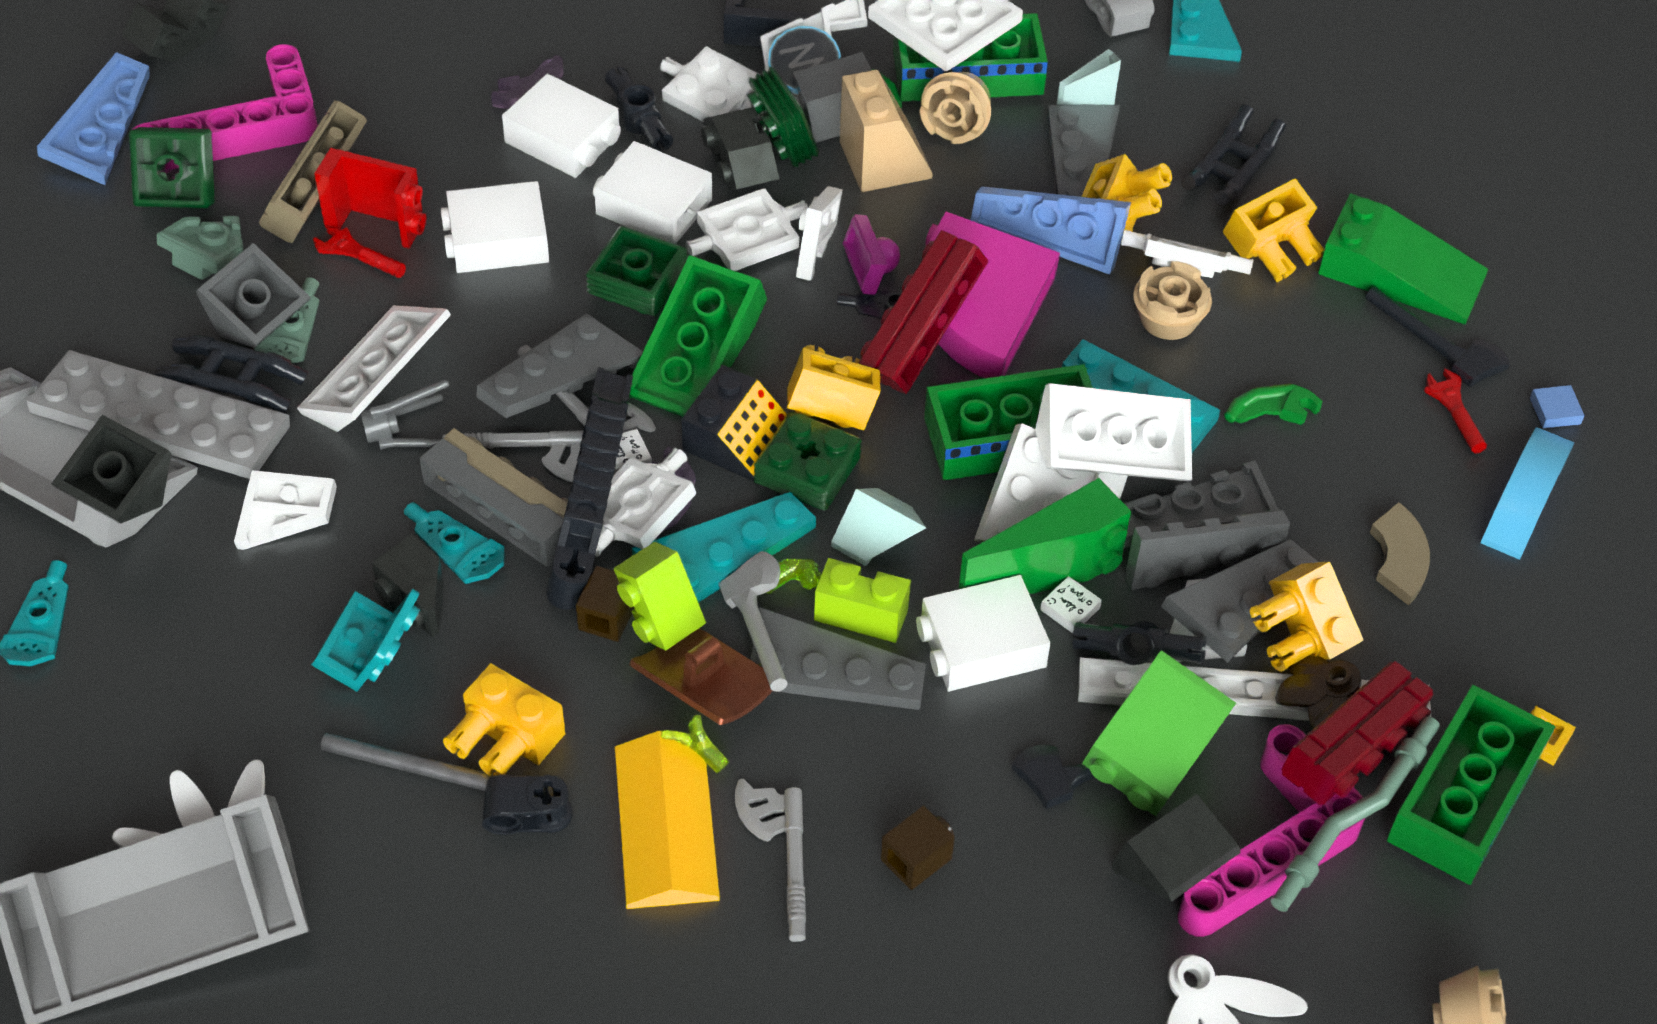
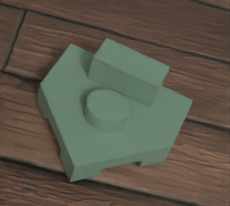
(202, 246)

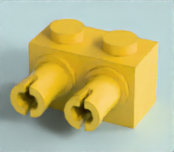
(1121, 181)
(1270, 219)
(833, 388)
(1314, 612)
(513, 715)

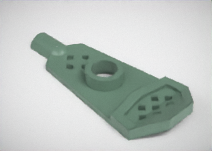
(293, 338)

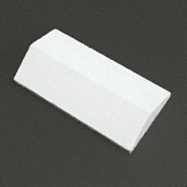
(371, 365)
(1115, 432)

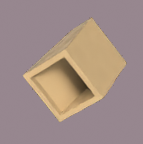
(878, 135)

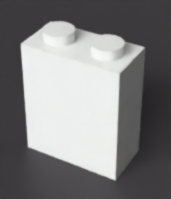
(561, 125)
(652, 192)
(495, 227)
(983, 633)

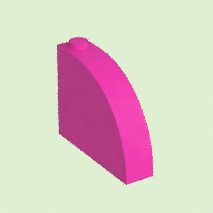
(1003, 299)

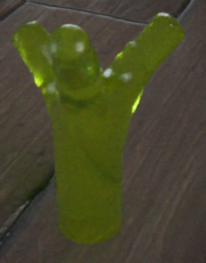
(700, 743)

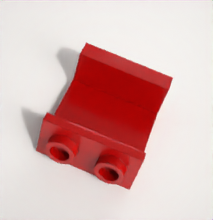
(370, 187)

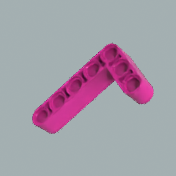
(259, 123)
(1280, 844)

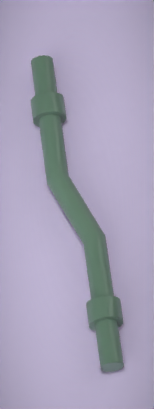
(1305, 867)

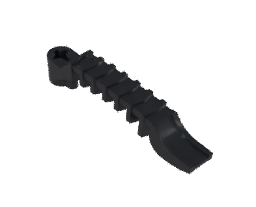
(589, 489)

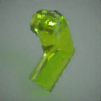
(798, 569)

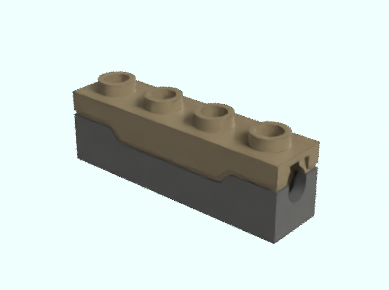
(495, 494)

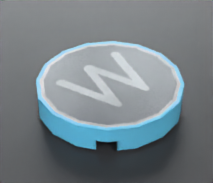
(801, 49)

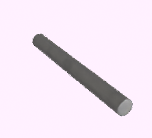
(404, 761)

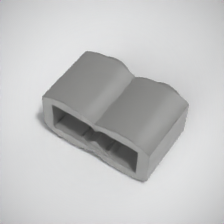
(1122, 15)

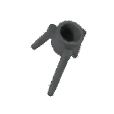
(382, 421)

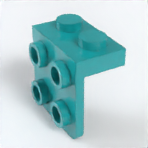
(364, 639)

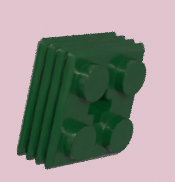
(781, 118)
(155, 184)
(636, 270)
(807, 460)

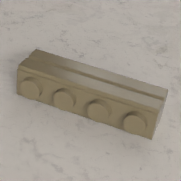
(298, 191)

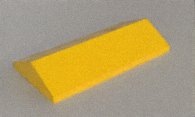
(665, 823)

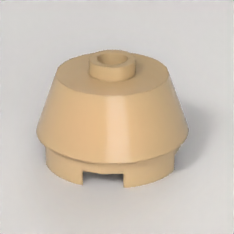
(956, 106)
(1172, 300)
(1471, 999)

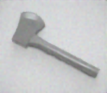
(741, 590)

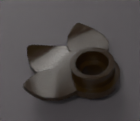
(1314, 686)

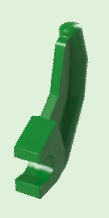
(1280, 400)

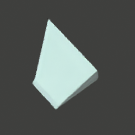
(1092, 83)
(874, 524)

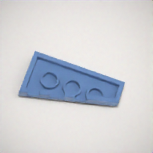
(98, 120)
(1077, 227)

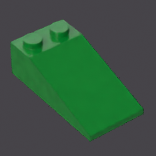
(1403, 260)
(696, 333)
(1069, 538)

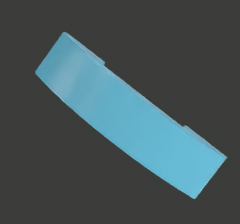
(1527, 493)

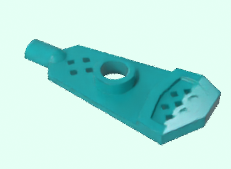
(469, 557)
(33, 638)

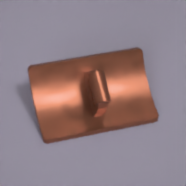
(707, 676)

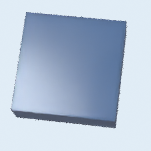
(1556, 406)

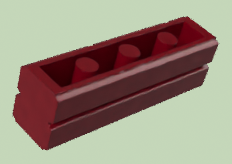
(923, 310)
(1357, 733)

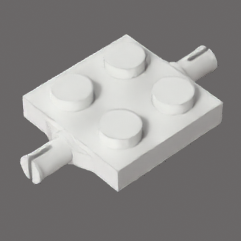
(707, 85)
(747, 229)
(1203, 259)
(644, 501)

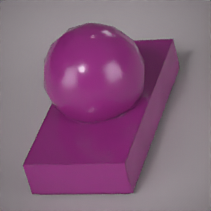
(869, 255)

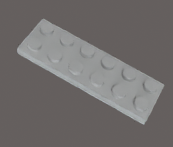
(174, 415)

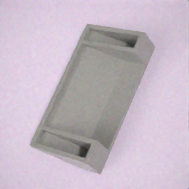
(36, 451)
(151, 910)

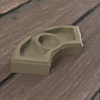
(1404, 552)

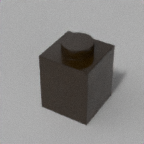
(601, 607)
(918, 847)

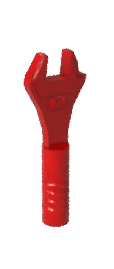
(344, 244)
(1450, 396)

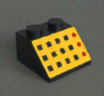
(731, 422)

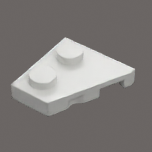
(818, 226)
(282, 506)

